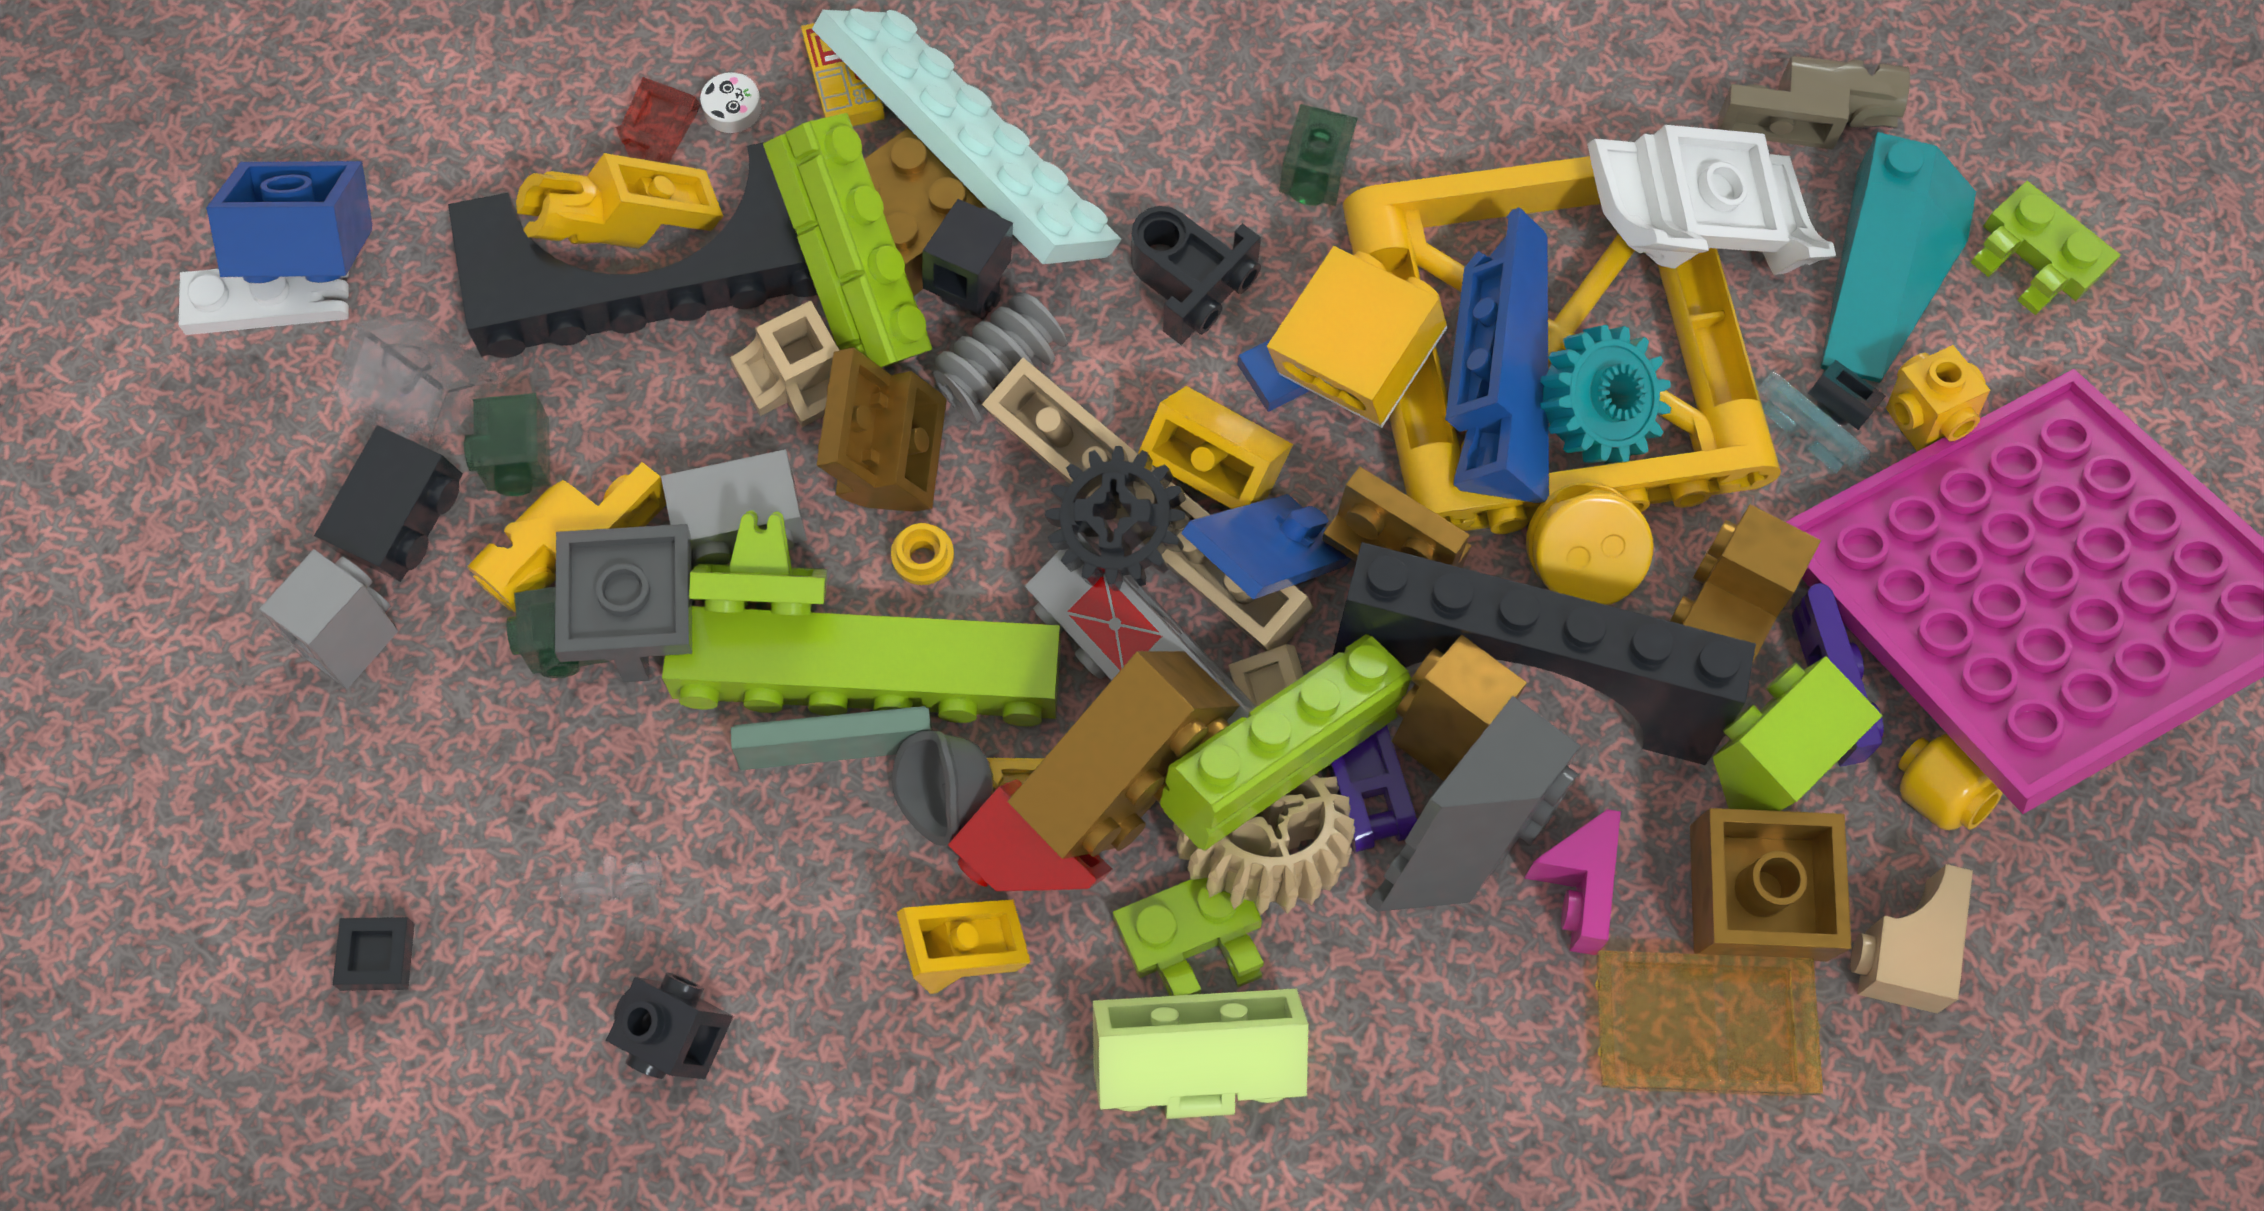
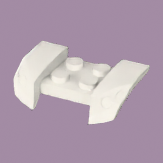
(1705, 191)

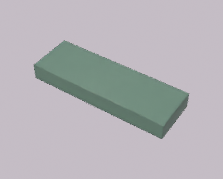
(826, 737)

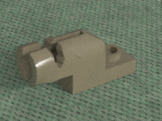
(1818, 101)

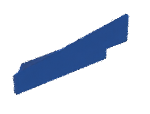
(1500, 367)

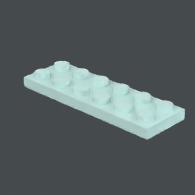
(968, 135)

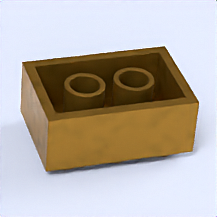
(1119, 753)

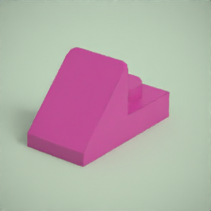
(1589, 864)

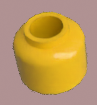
(1946, 784)

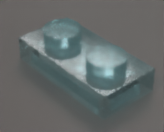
(1832, 442)

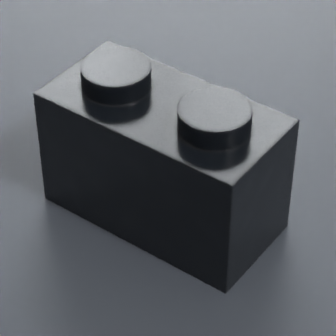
(390, 504)

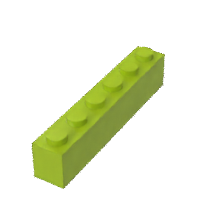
(869, 664)

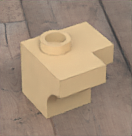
(788, 364)

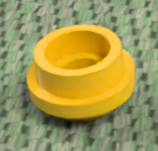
(922, 536)

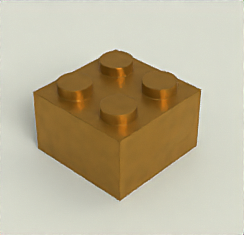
(915, 196)
(1770, 884)

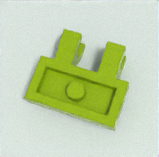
(2050, 241)
(1186, 922)

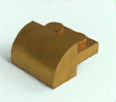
(881, 435)
(1390, 519)

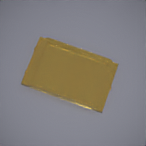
(1708, 1023)

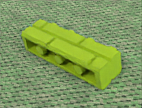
(847, 240)
(1283, 742)

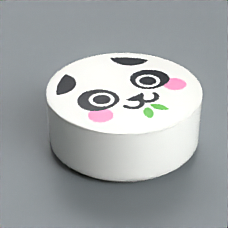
(731, 102)

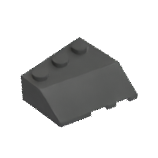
(1481, 810)

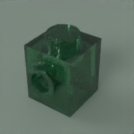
(1317, 156)
(509, 444)
(533, 634)

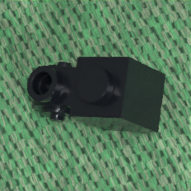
(968, 258)

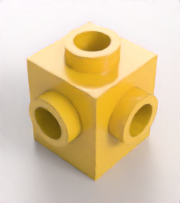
(1937, 397)

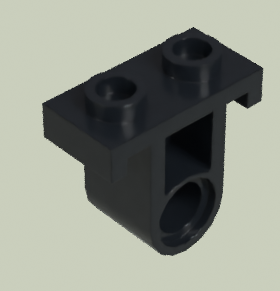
(1195, 271)

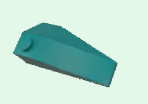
(1899, 244)

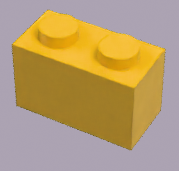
(1215, 449)

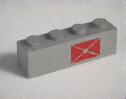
(1116, 623)

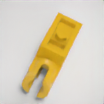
(617, 202)
(532, 559)

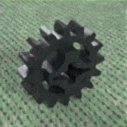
(1089, 517)

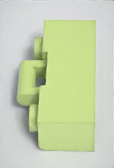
(1200, 1051)

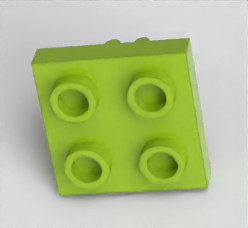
(759, 573)

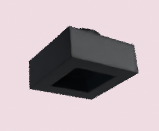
(1845, 396)
(373, 954)

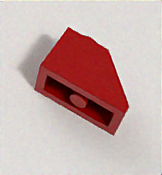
(1011, 856)

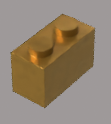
(1453, 704)

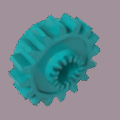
(1604, 395)

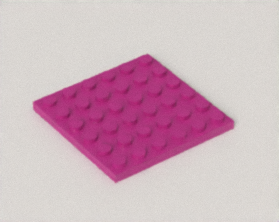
(2047, 587)

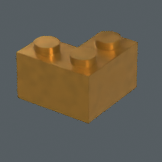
(1747, 577)

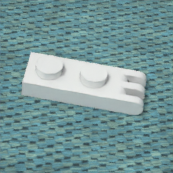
(230, 303)

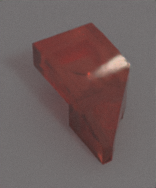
(657, 121)

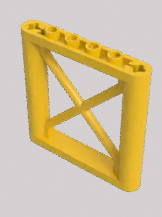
(1725, 430)

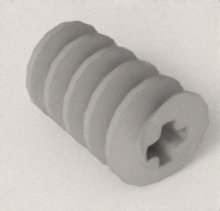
(994, 351)

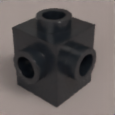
(668, 1028)

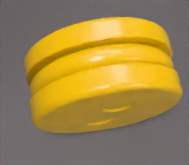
(1589, 543)

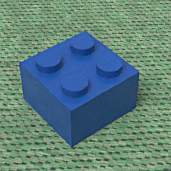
(290, 220)

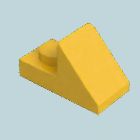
(962, 941)

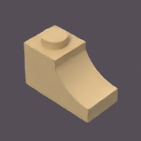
(1920, 955)

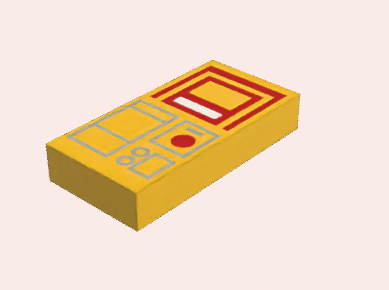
(838, 85)

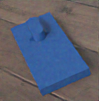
(1266, 544)

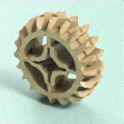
(1255, 857)

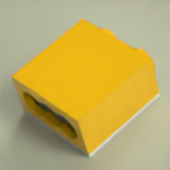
(1358, 334)

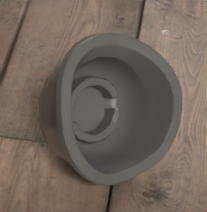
(940, 783)

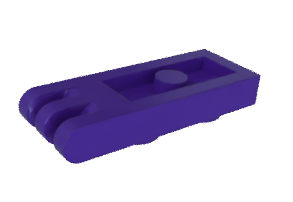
(1824, 634)

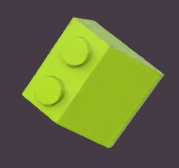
(1793, 738)

